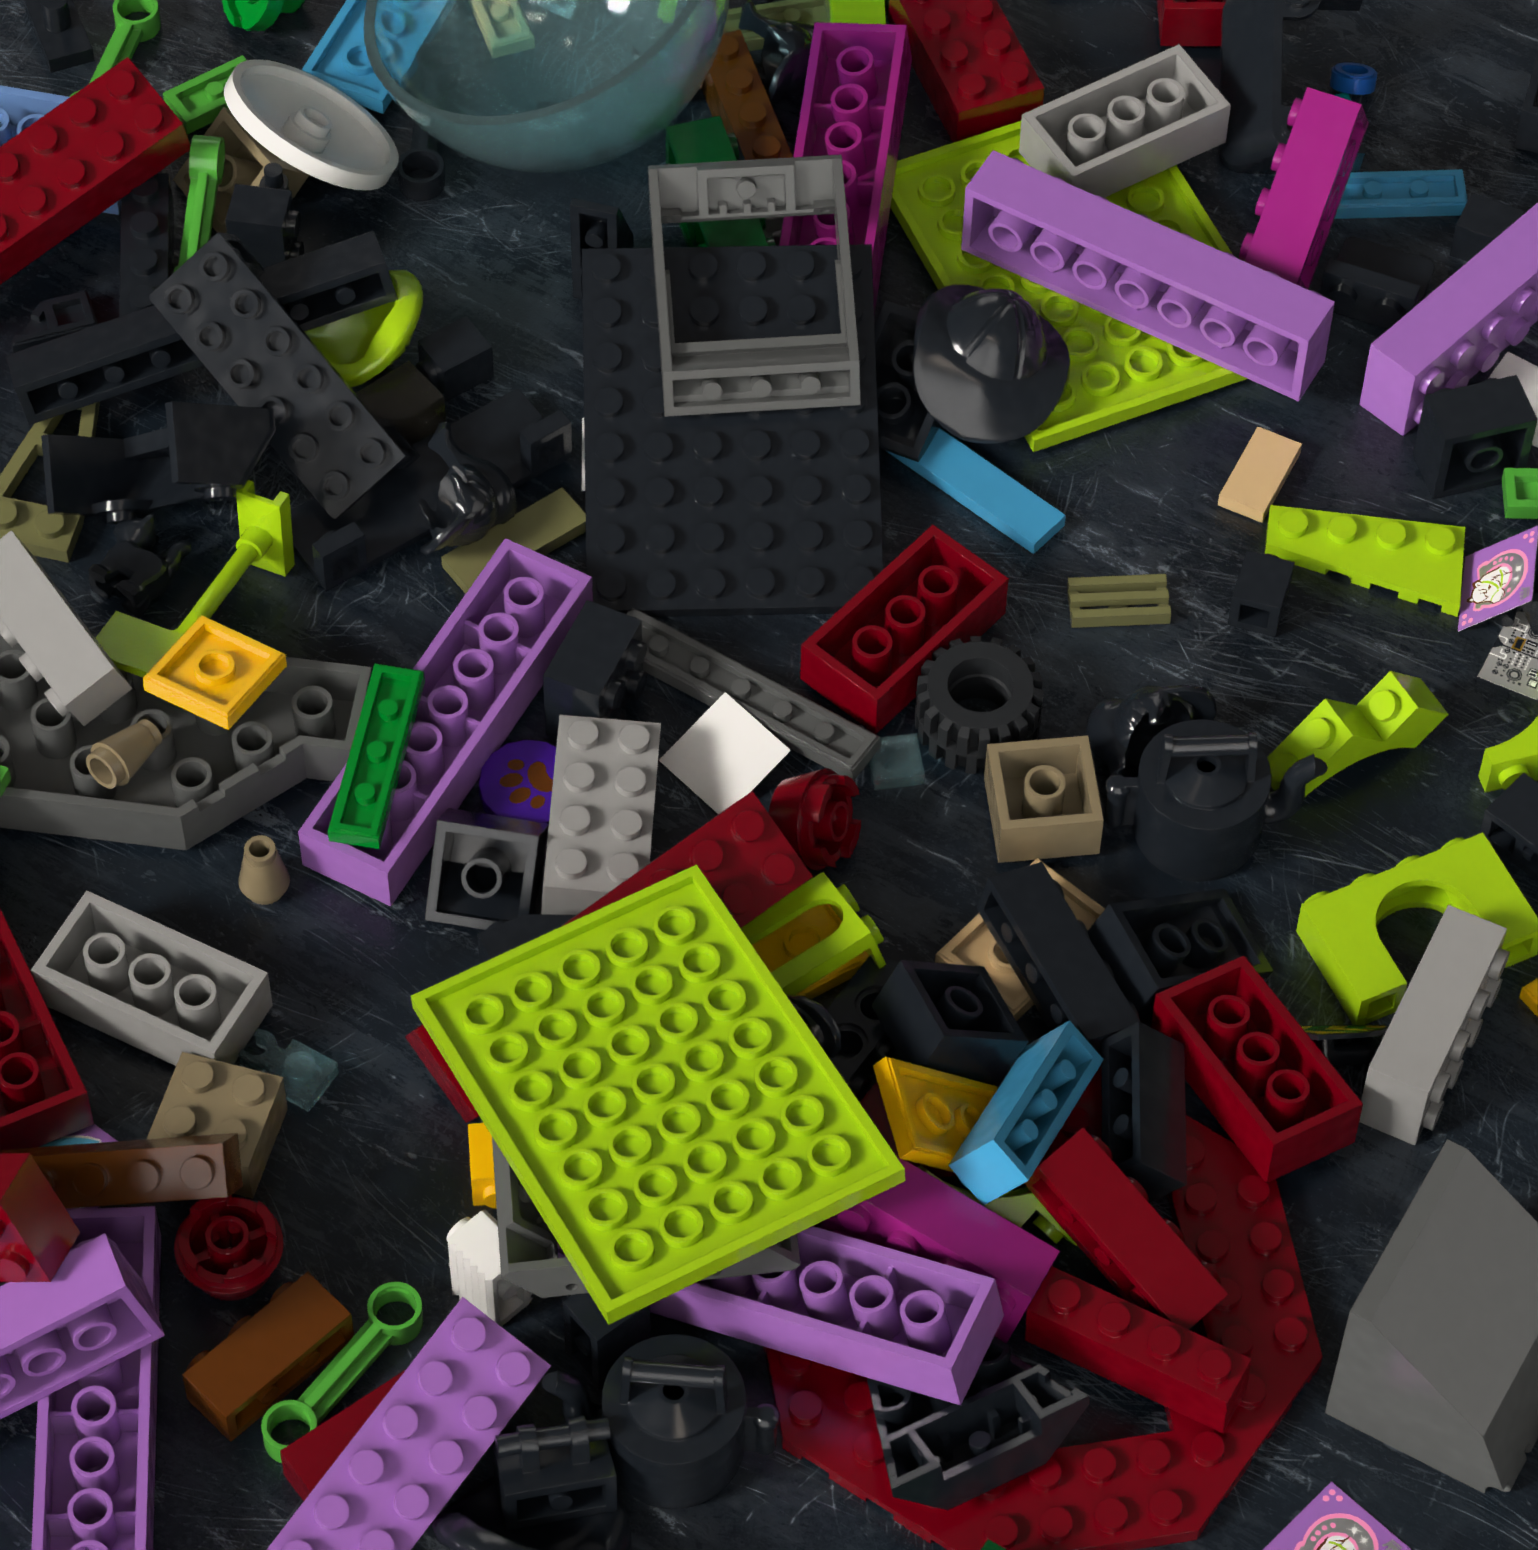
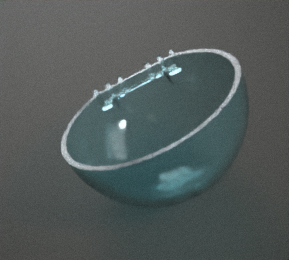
(543, 78)

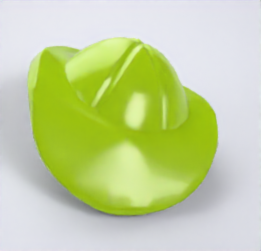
(374, 338)

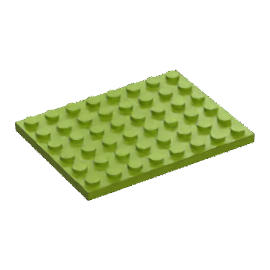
(1112, 365)
(656, 1092)

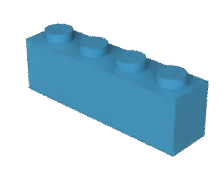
(1026, 1113)

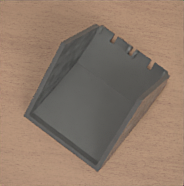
(1448, 1331)

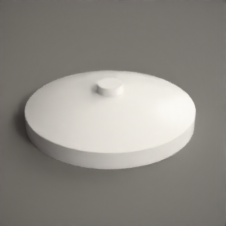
(311, 124)

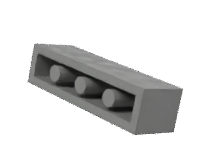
(54, 637)

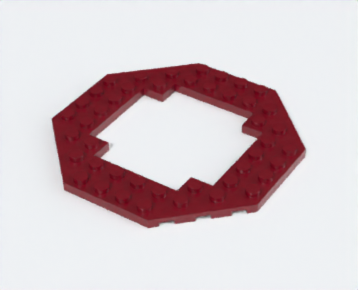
(1115, 1490)

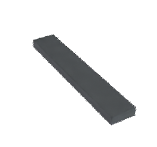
(786, 714)

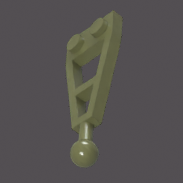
(42, 533)

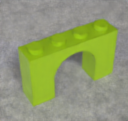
(1343, 923)

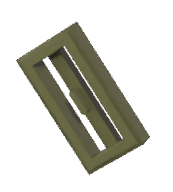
(1117, 594)

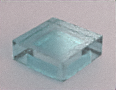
(897, 763)

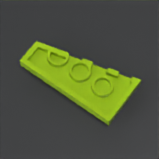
(1396, 554)

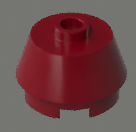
(817, 816)
(228, 1246)

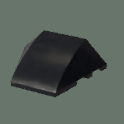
(956, 1452)

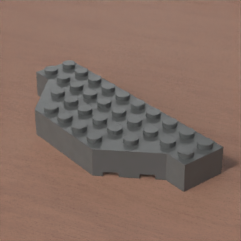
(198, 773)

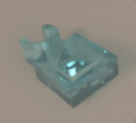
(302, 1068)

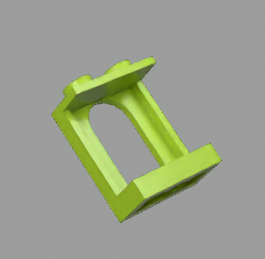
(843, 945)

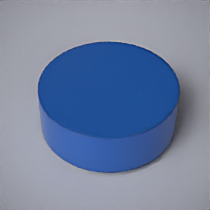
(1353, 78)

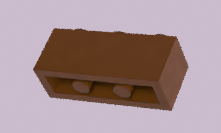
(267, 1355)

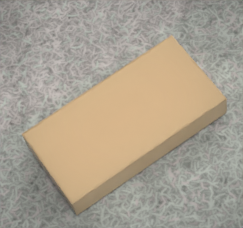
(1259, 474)

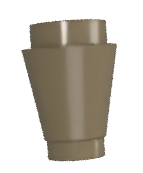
(122, 754)
(262, 871)

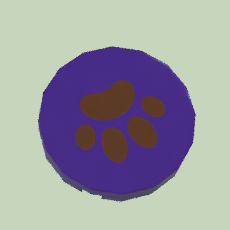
(519, 781)

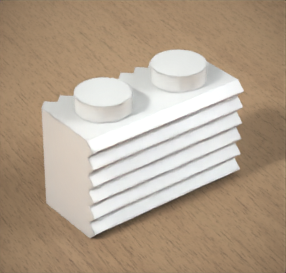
(477, 1270)

